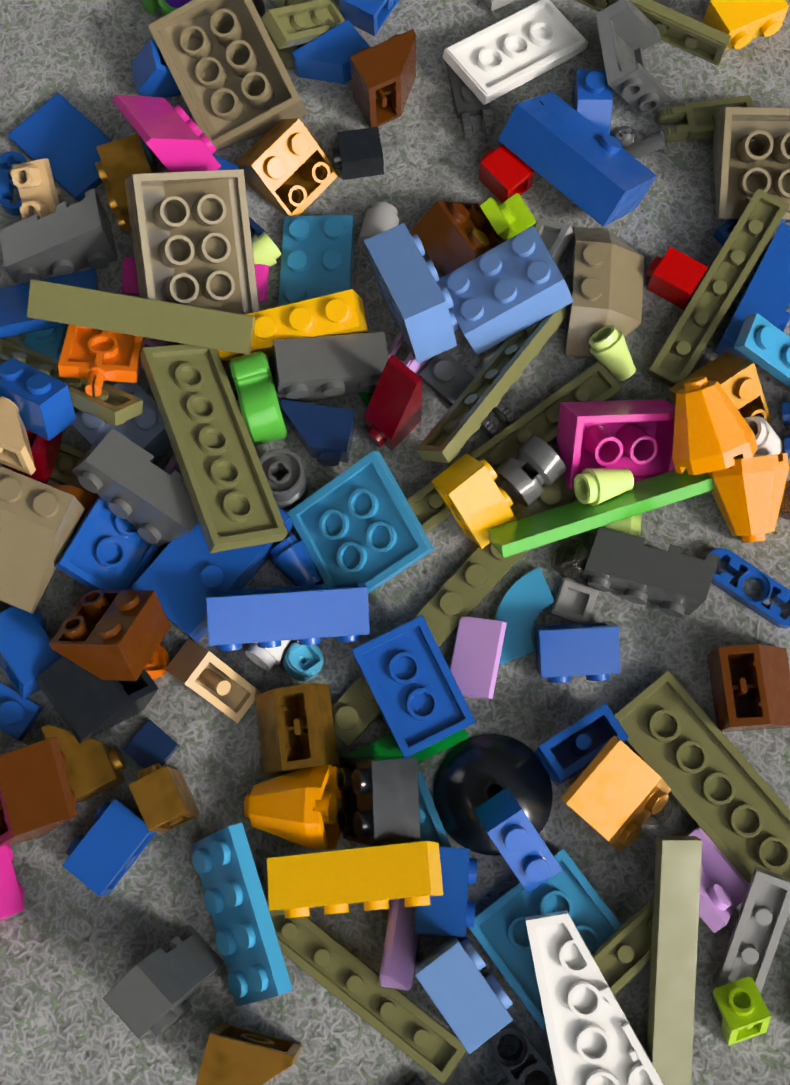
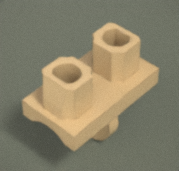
(36, 188)

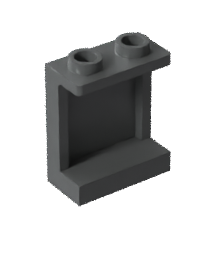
(623, 37)

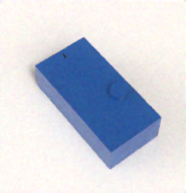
(576, 157)
(189, 570)

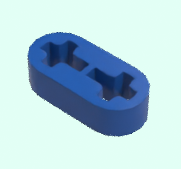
(6, 182)

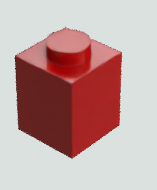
(505, 173)
(675, 277)

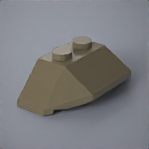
(604, 288)

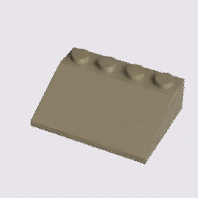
(227, 69)
(750, 155)
(193, 239)
(33, 535)

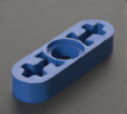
(768, 585)

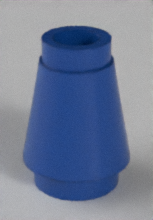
(295, 562)

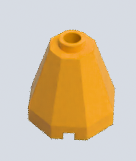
(708, 429)
(751, 494)
(298, 807)

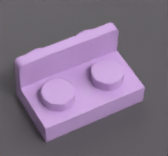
(720, 884)

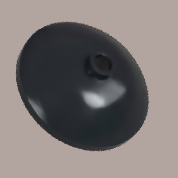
(475, 766)

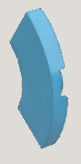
(520, 610)

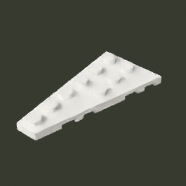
(582, 1018)

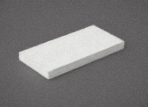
(514, 50)

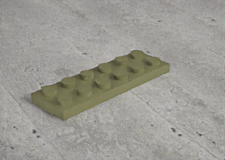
(212, 447)
(708, 777)

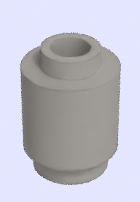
(377, 219)

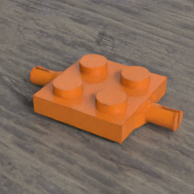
(100, 357)

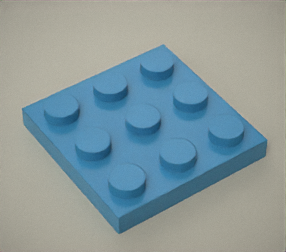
(361, 526)
(504, 931)

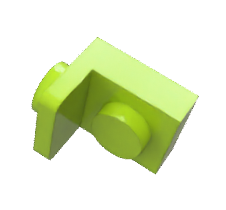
(509, 217)
(742, 1010)

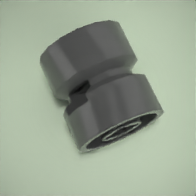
(539, 461)
(288, 484)

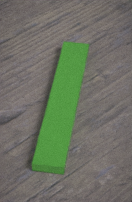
(579, 517)

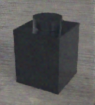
(359, 153)

